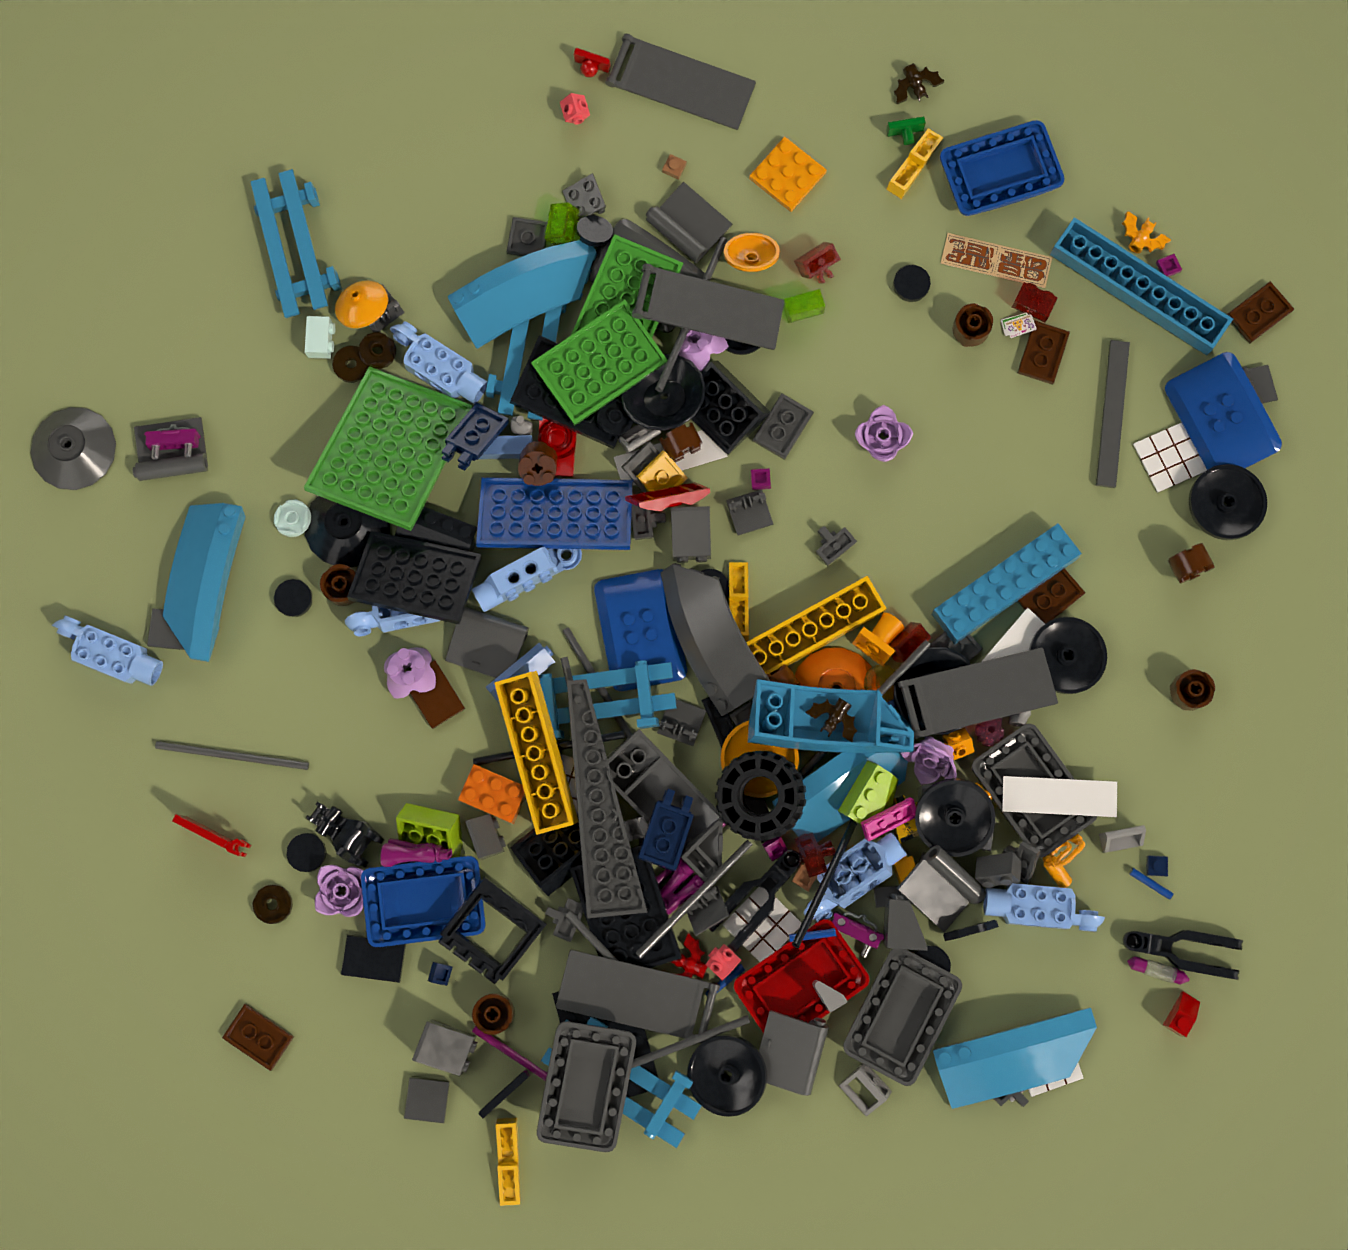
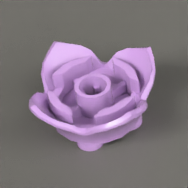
(699, 346)
(883, 421)
(420, 678)
(932, 760)
(329, 901)

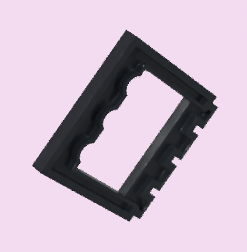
(507, 907)

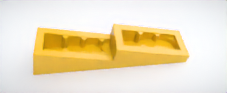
(914, 163)
(739, 596)
(508, 1161)

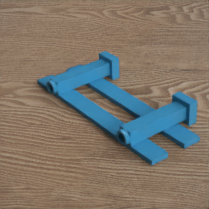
(292, 201)
(514, 361)
(643, 705)
(671, 1096)

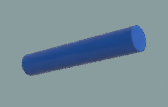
(1150, 883)
(815, 934)
(735, 973)

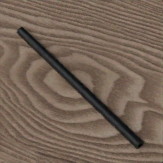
(561, 745)
(824, 884)

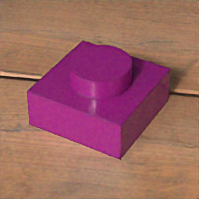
(1169, 265)
(760, 479)
(774, 848)

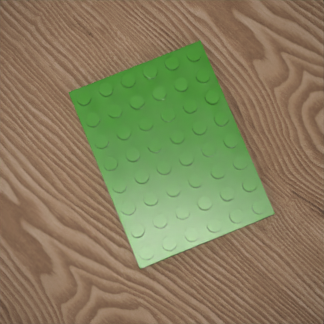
(387, 448)

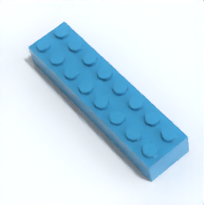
(1006, 583)

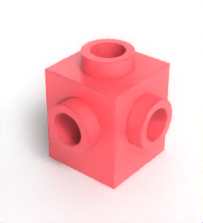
(574, 108)
(722, 961)

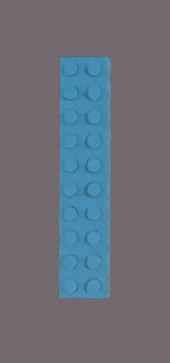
(1141, 286)

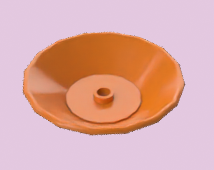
(833, 668)

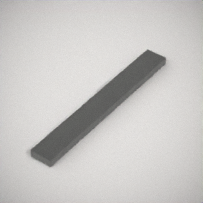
(1112, 414)

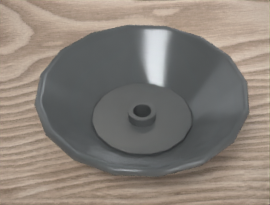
(87, 457)

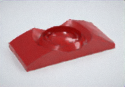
(564, 444)
(669, 497)

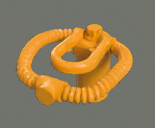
(1055, 865)

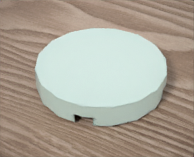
(292, 518)

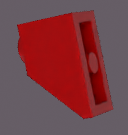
(1183, 1015)

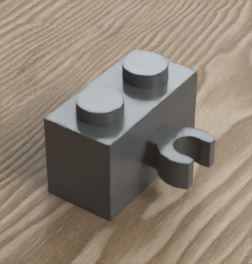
(998, 869)

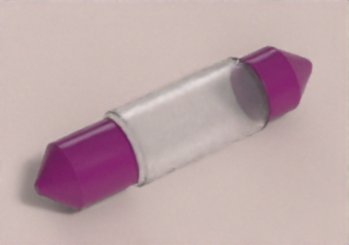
(1158, 970)

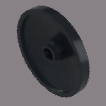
(1242, 494)
(1084, 650)
(957, 834)
(714, 1087)

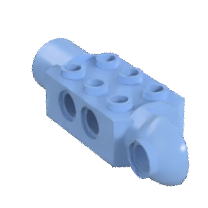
(438, 365)
(498, 585)
(384, 619)
(109, 653)
(858, 873)
(1039, 907)

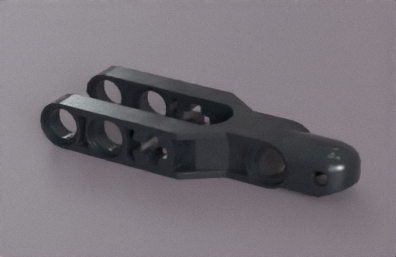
(771, 882)
(1162, 945)

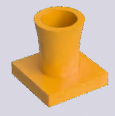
(876, 643)

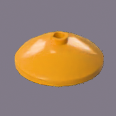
(751, 252)
(361, 304)

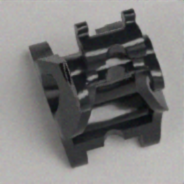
(348, 835)

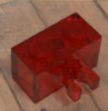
(818, 261)
(1034, 301)
(908, 641)
(813, 854)

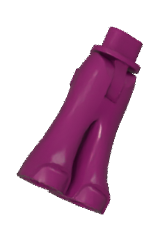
(401, 851)
(683, 872)

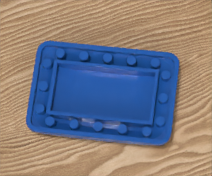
(1002, 168)
(1223, 413)
(638, 625)
(419, 899)

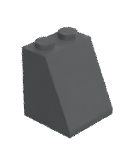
(691, 534)
(901, 925)
(445, 1048)

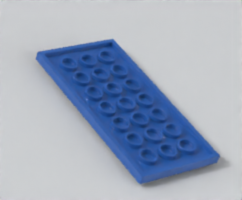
(555, 514)

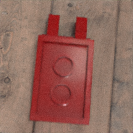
(231, 846)

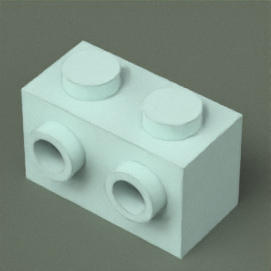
(319, 337)

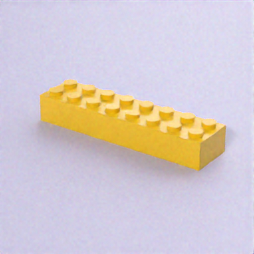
(817, 626)
(536, 752)

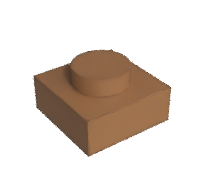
(674, 166)
(802, 880)

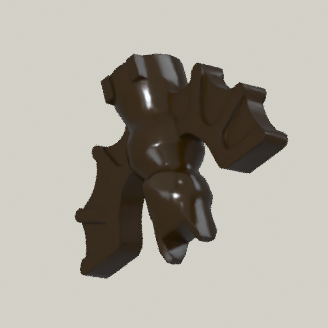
(914, 80)
(837, 714)

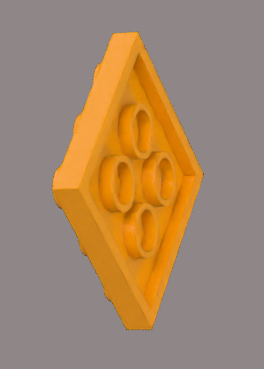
(787, 174)

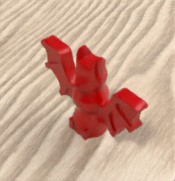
(692, 964)

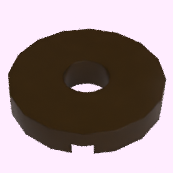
(375, 360)
(340, 362)
(284, 904)

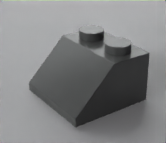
(485, 836)

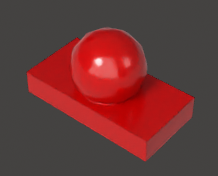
(591, 62)

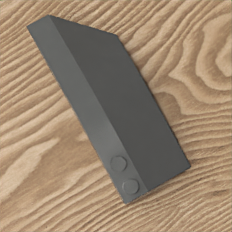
(711, 637)
(643, 775)

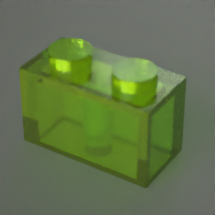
(561, 223)
(804, 306)

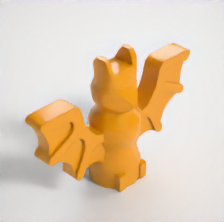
(1141, 238)

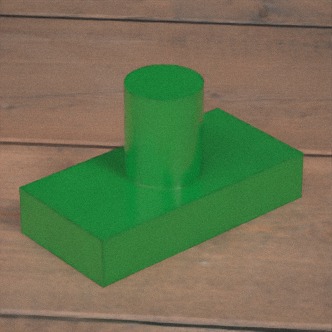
(906, 128)

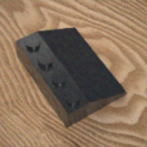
(728, 408)
(441, 530)
(550, 856)

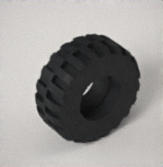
(731, 795)

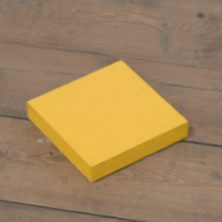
(661, 473)

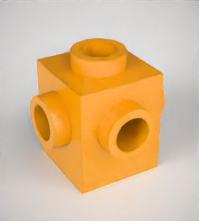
(960, 742)

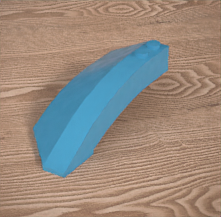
(522, 290)
(201, 575)
(781, 720)
(831, 784)
(1014, 1058)

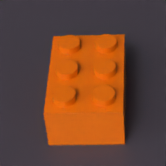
(493, 794)

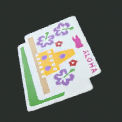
(1018, 325)

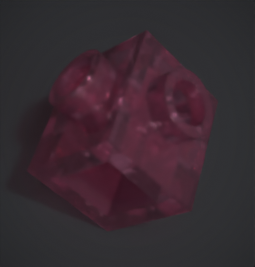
(989, 732)

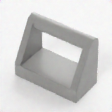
(636, 437)
(1122, 838)
(830, 998)
(872, 1083)

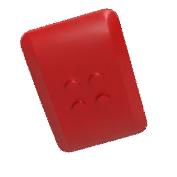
(786, 977)

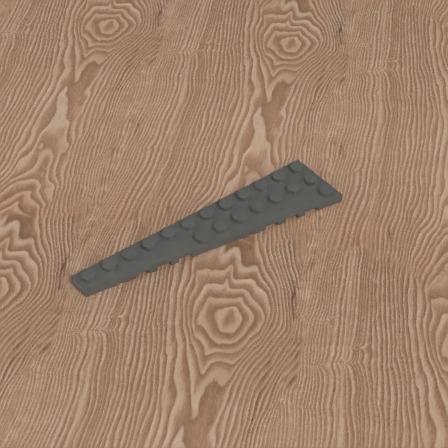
(607, 858)

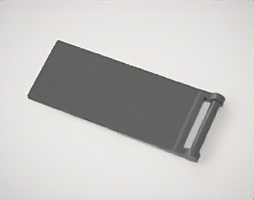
(682, 82)
(710, 308)
(980, 692)
(634, 995)

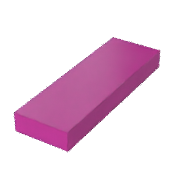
(889, 819)

